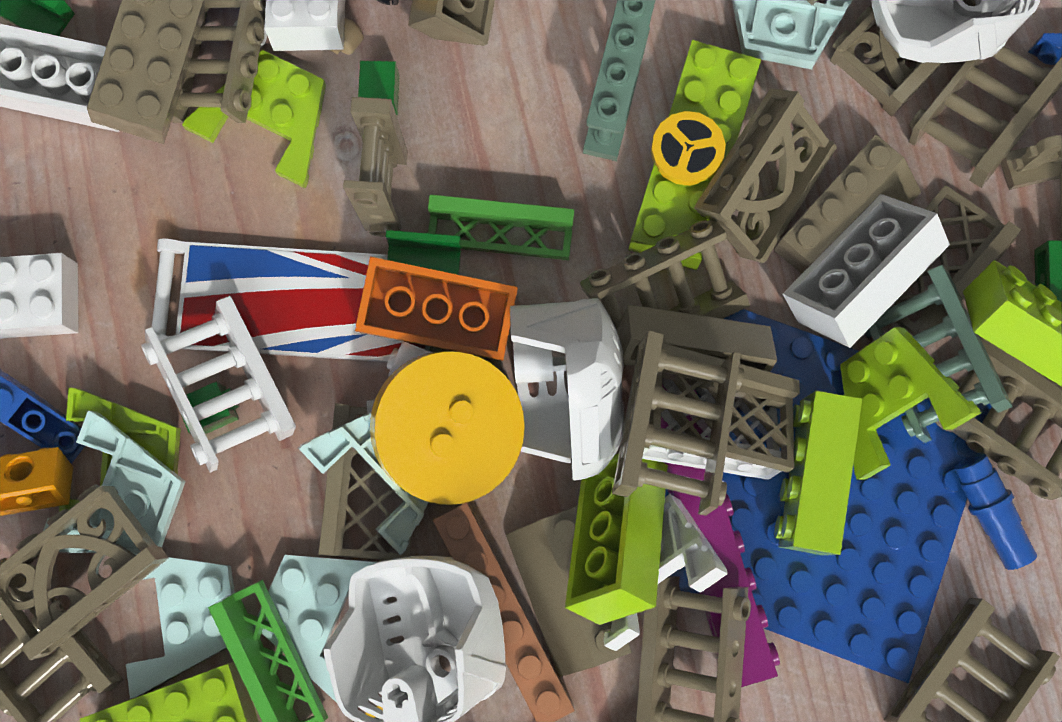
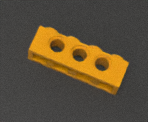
(34, 480)

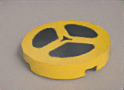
(688, 148)

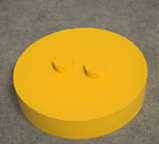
(447, 427)

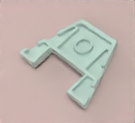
(787, 29)
(330, 446)
(139, 477)
(309, 601)
(188, 629)

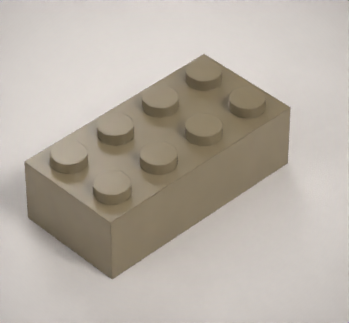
(145, 66)

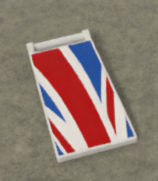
(286, 297)

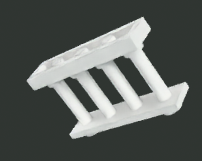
(241, 354)

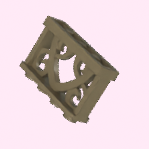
(904, 79)
(738, 177)
(126, 570)

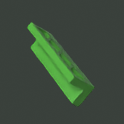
(507, 215)
(254, 659)

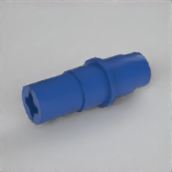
(995, 511)

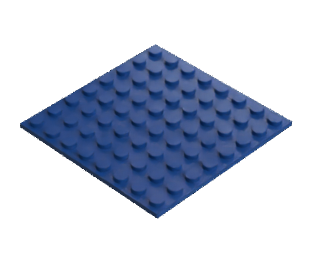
(896, 534)

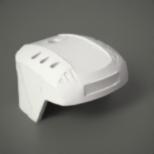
(950, 28)
(589, 419)
(443, 612)

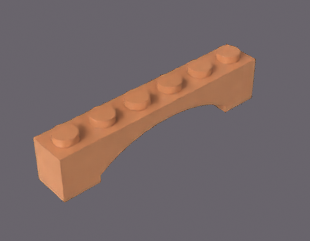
(523, 650)

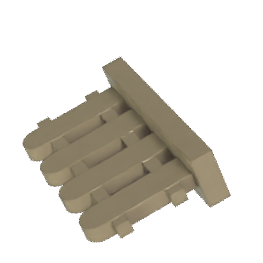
(1034, 163)

